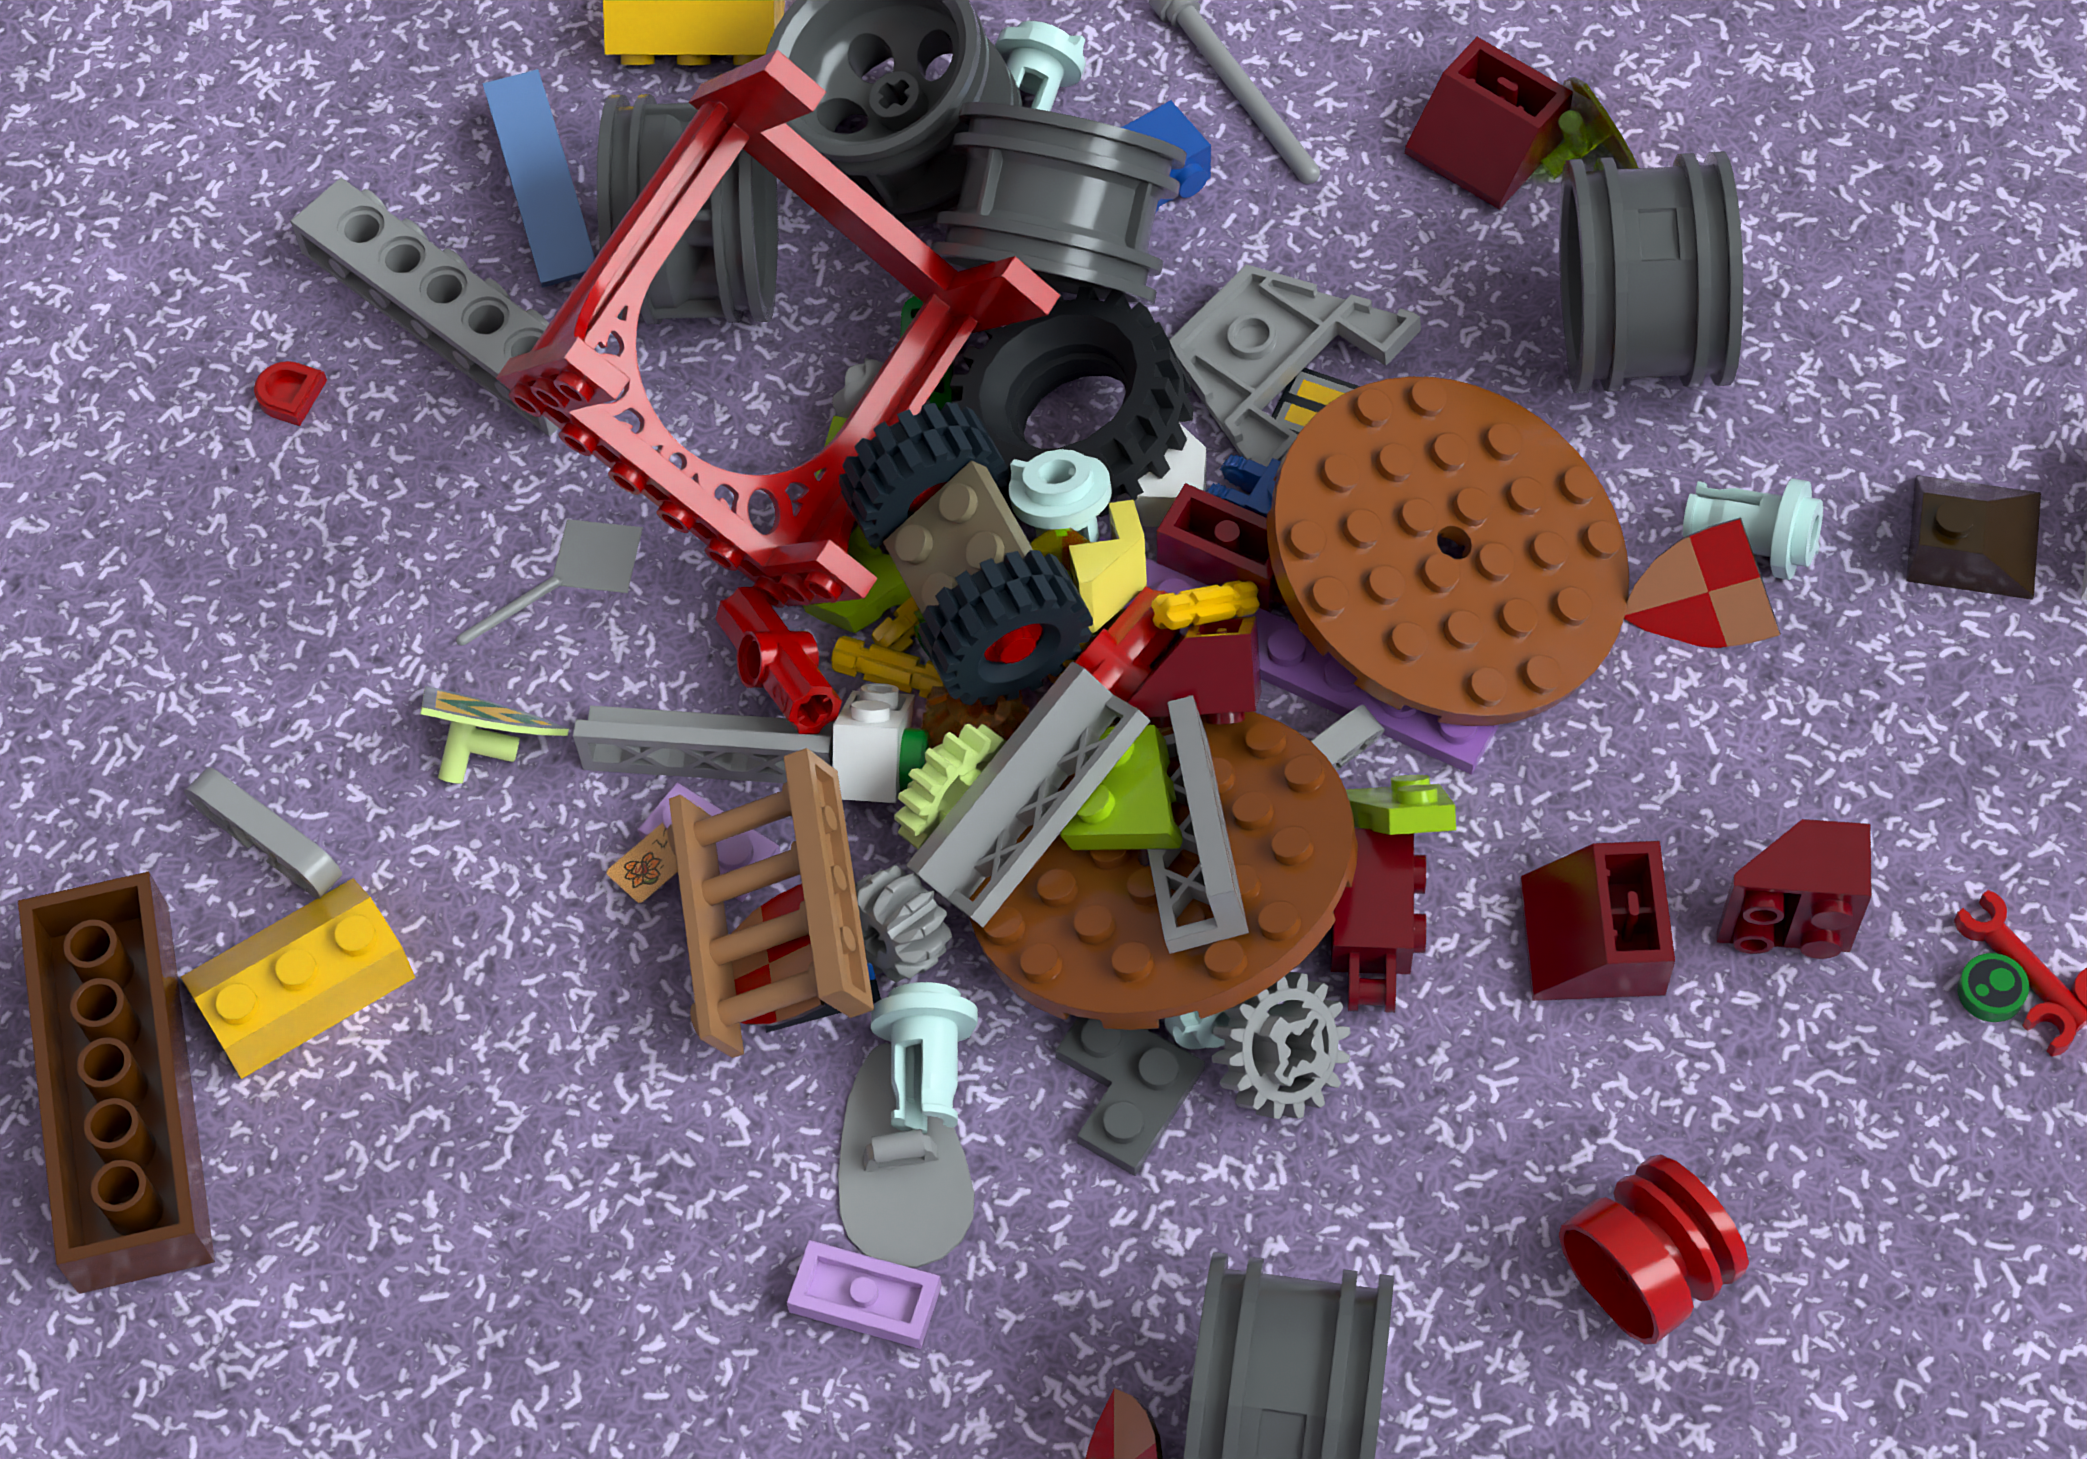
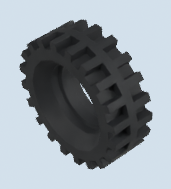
(1075, 342)

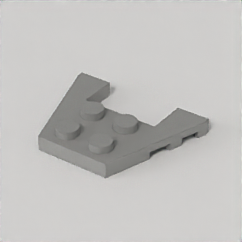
(1261, 337)

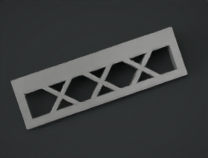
(693, 744)
(1198, 789)
(1022, 791)

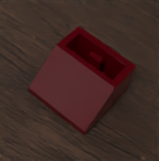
(1489, 123)
(1213, 664)
(1802, 891)
(1599, 923)

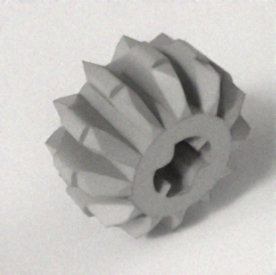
(900, 923)

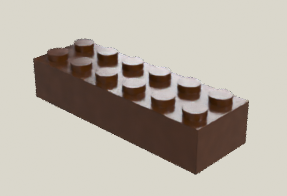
(114, 1084)

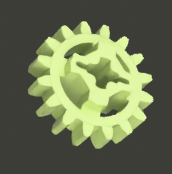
(944, 780)

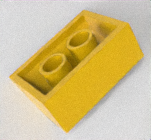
(689, 29)
(299, 977)

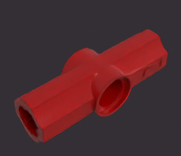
(1125, 651)
(778, 660)

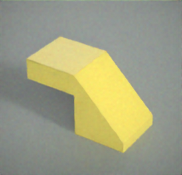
(1111, 570)

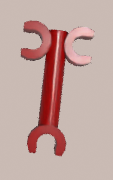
(2061, 1006)

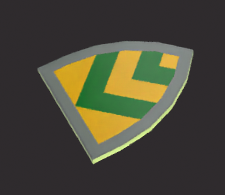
(463, 736)

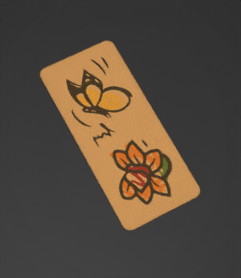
(645, 865)

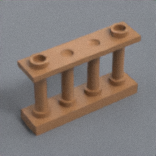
(827, 915)

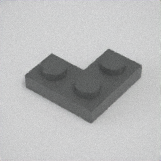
(1144, 1083)

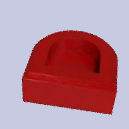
(288, 390)

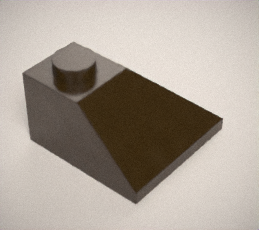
(1974, 537)

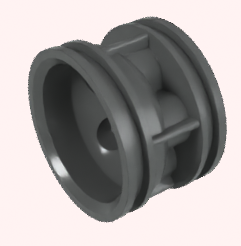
(907, 145)
(730, 247)

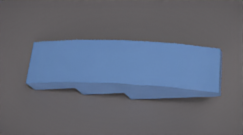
(540, 177)

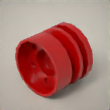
(1654, 1248)

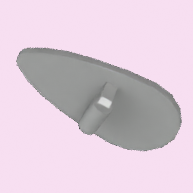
(899, 1190)

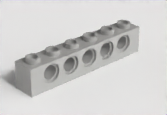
(419, 286)

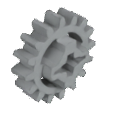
(1282, 1045)

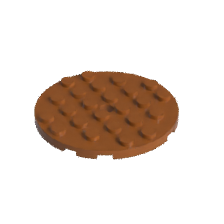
(1446, 635)
(1088, 925)

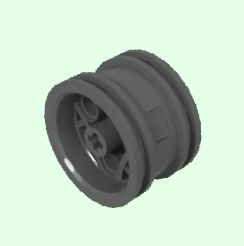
(1651, 272)
(1287, 1366)

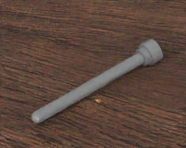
(1187, 15)

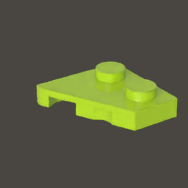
(1130, 803)
(1403, 808)

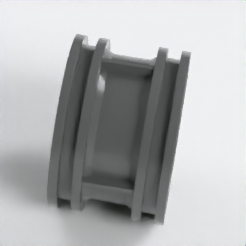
(1059, 197)

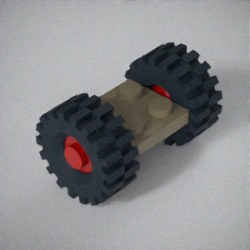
(989, 601)

